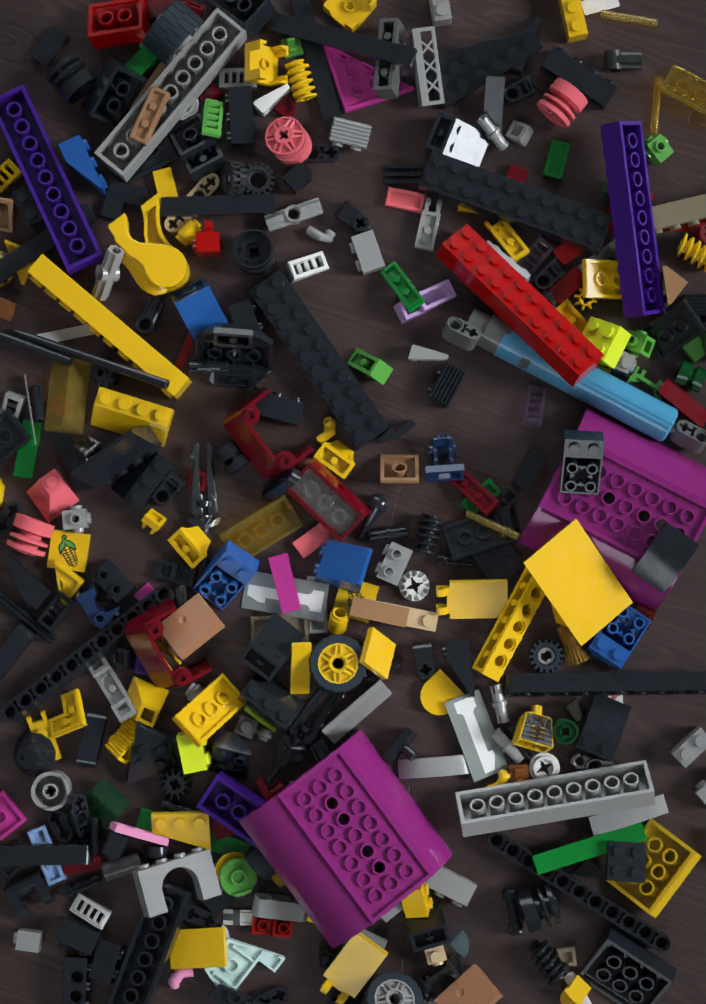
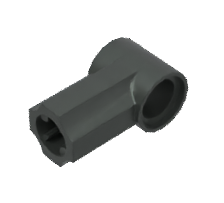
(616, 60)

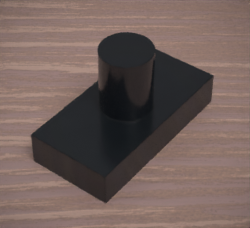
(402, 746)

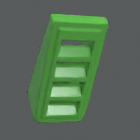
(212, 116)

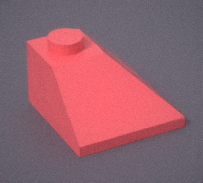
(52, 495)

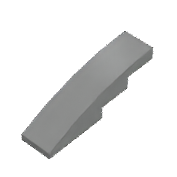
(615, 820)

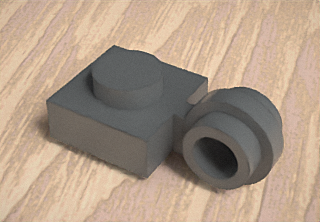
(247, 727)

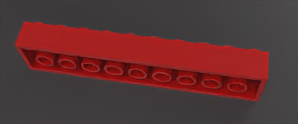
(519, 305)

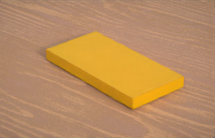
(209, 710)

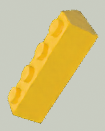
(123, 412)

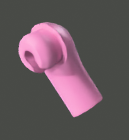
(177, 976)

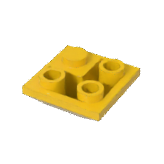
(147, 700)

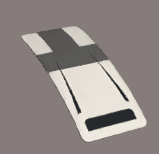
(237, 917)

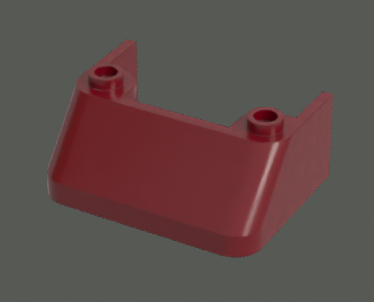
(239, 426)
(141, 635)

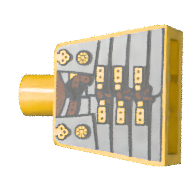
(534, 731)

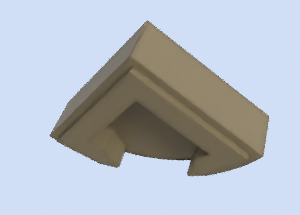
(567, 955)

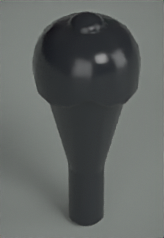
(377, 504)

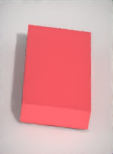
(405, 200)
(312, 540)

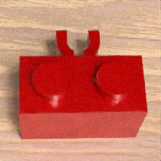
(208, 243)

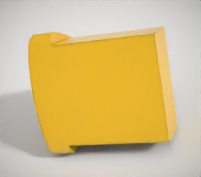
(575, 991)

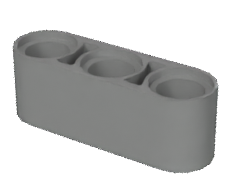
(278, 907)

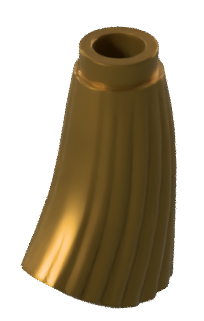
(573, 652)

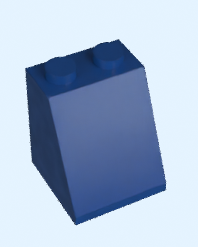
(198, 306)
(343, 565)

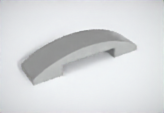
(113, 689)
(433, 767)

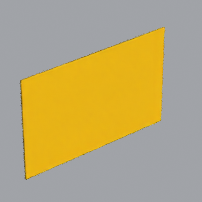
(578, 582)

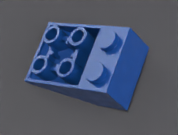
(78, 158)
(226, 575)
(618, 638)

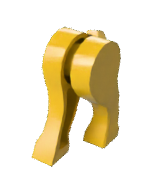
(155, 263)

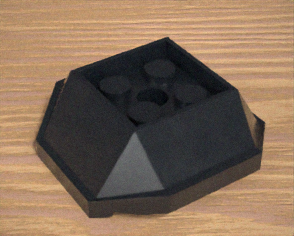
(243, 346)

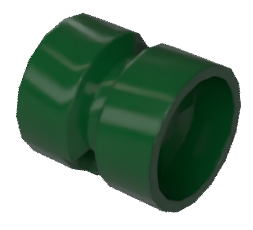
(690, 376)
(564, 730)

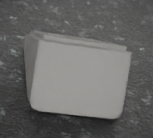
(519, 133)

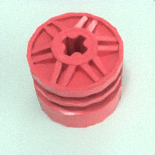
(562, 104)
(294, 148)
(30, 535)

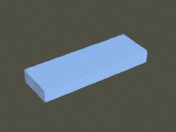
(52, 873)

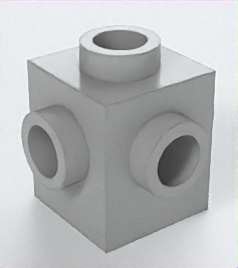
(69, 516)

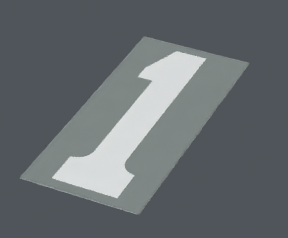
(261, 595)
(473, 733)

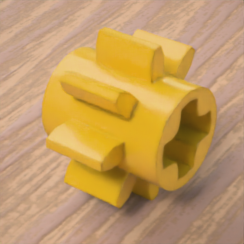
(580, 301)

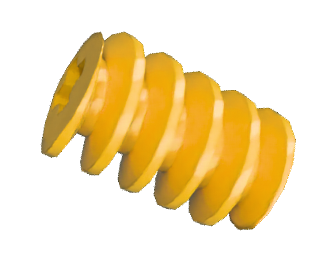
(299, 80)
(692, 250)

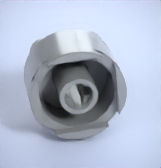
(45, 799)

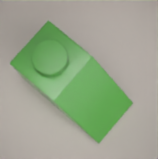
(370, 366)

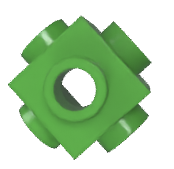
(657, 149)
(640, 343)

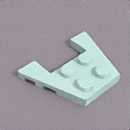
(241, 960)

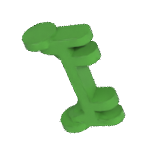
(635, 377)

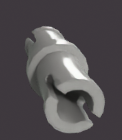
(492, 132)
(499, 703)
(506, 746)

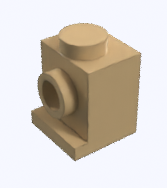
(436, 955)

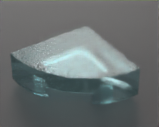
(461, 943)

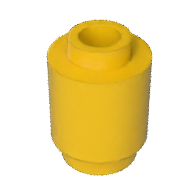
(188, 232)
(338, 620)

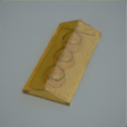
(685, 88)
(67, 397)
(263, 527)

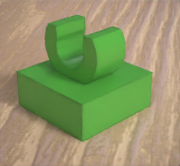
(295, 47)

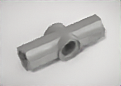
(306, 211)
(107, 272)

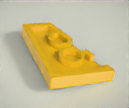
(184, 826)

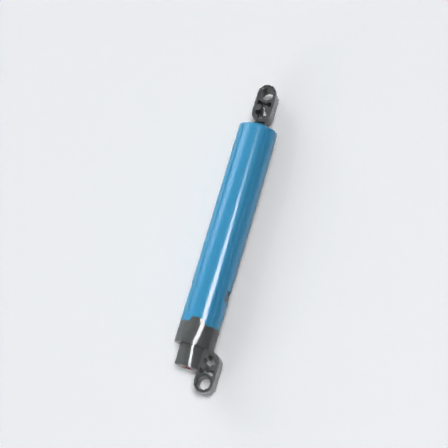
(596, 389)

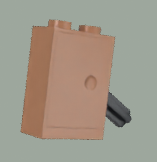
(190, 624)
(469, 987)

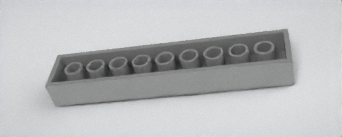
(185, 81)
(555, 798)

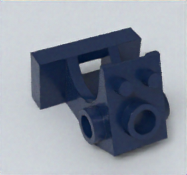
(443, 448)
(86, 598)

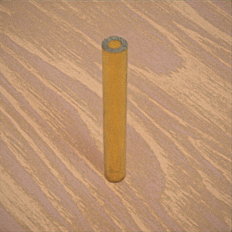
(629, 18)
(656, 106)
(492, 525)

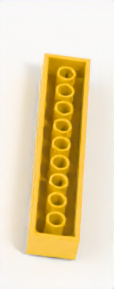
(105, 323)

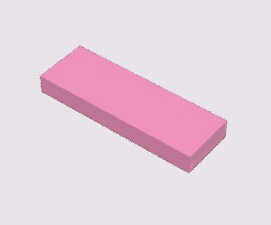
(138, 833)

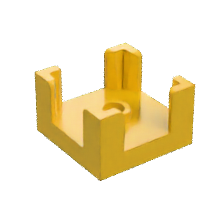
(349, 13)
(262, 63)

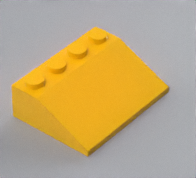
(666, 868)

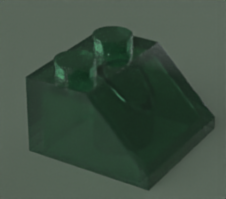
(106, 803)

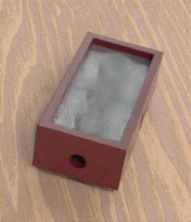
(328, 500)

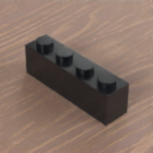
(586, 80)

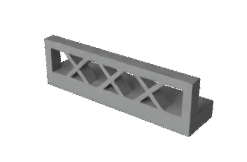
(420, 76)
(356, 711)

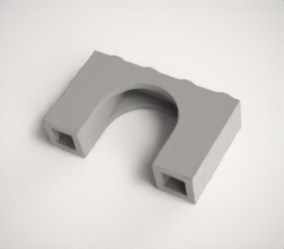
(150, 879)

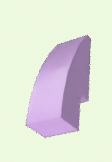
(433, 297)

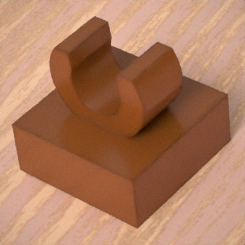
(518, 772)

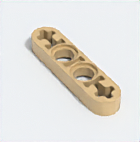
(204, 182)

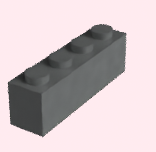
(387, 74)

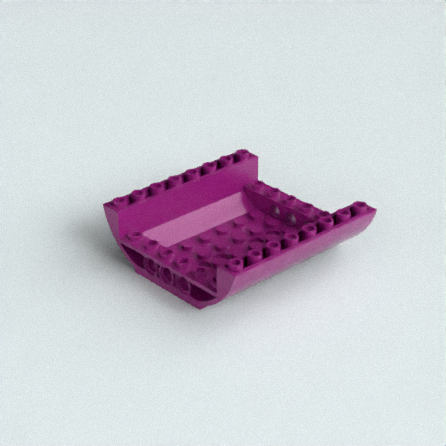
(640, 478)
(325, 859)

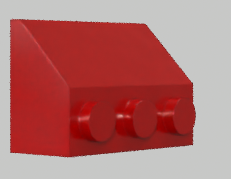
(117, 23)

